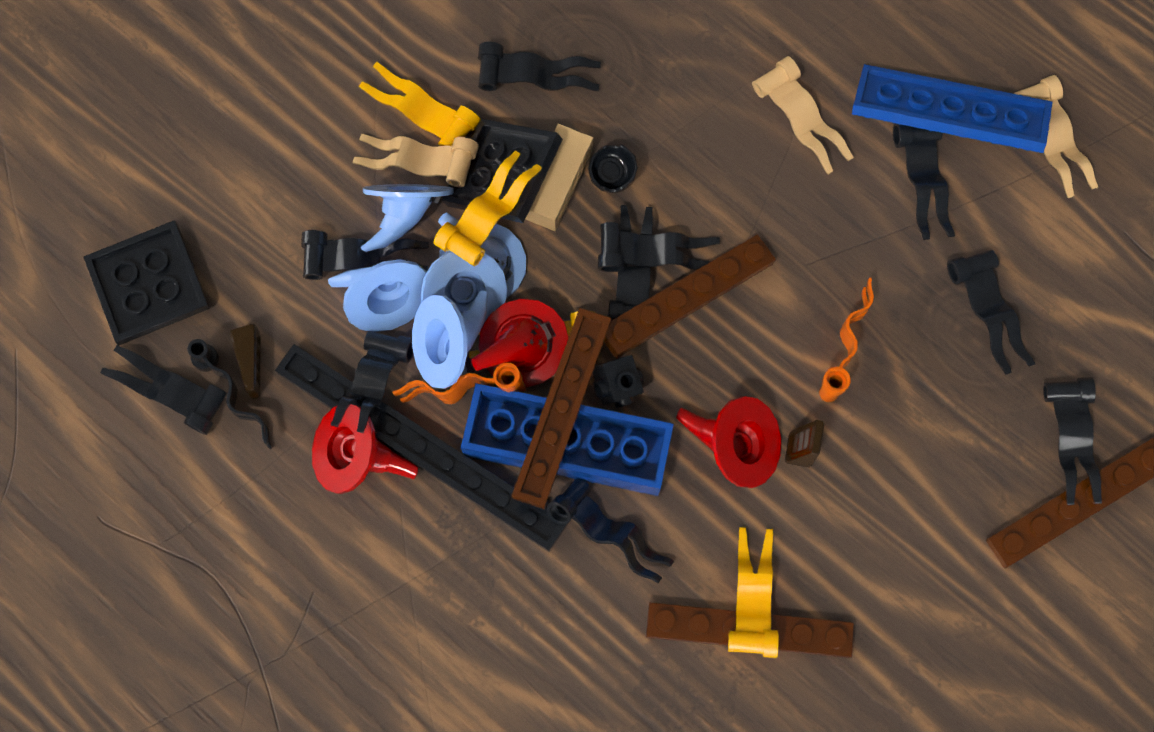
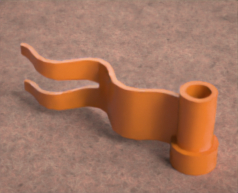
(505, 377)
(837, 378)

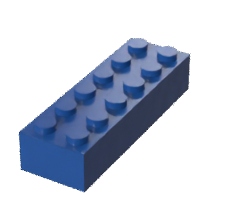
(602, 449)

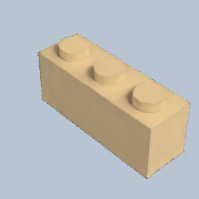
(561, 178)

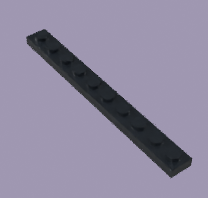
(425, 451)

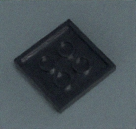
(496, 144)
(146, 282)

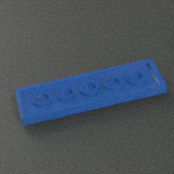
(953, 108)

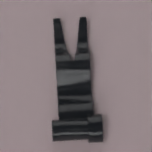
(529, 67)
(924, 174)
(647, 250)
(346, 253)
(633, 281)
(988, 304)
(208, 361)
(373, 373)
(171, 390)
(1075, 431)
(597, 527)

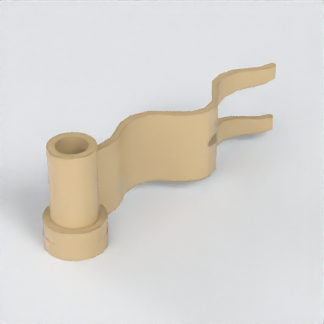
(800, 109)
(1060, 134)
(424, 159)

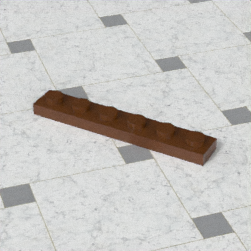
(688, 295)
(561, 408)
(1058, 517)
(713, 628)

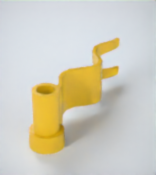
(423, 109)
(483, 213)
(754, 602)

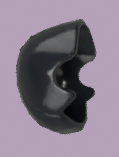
(613, 168)

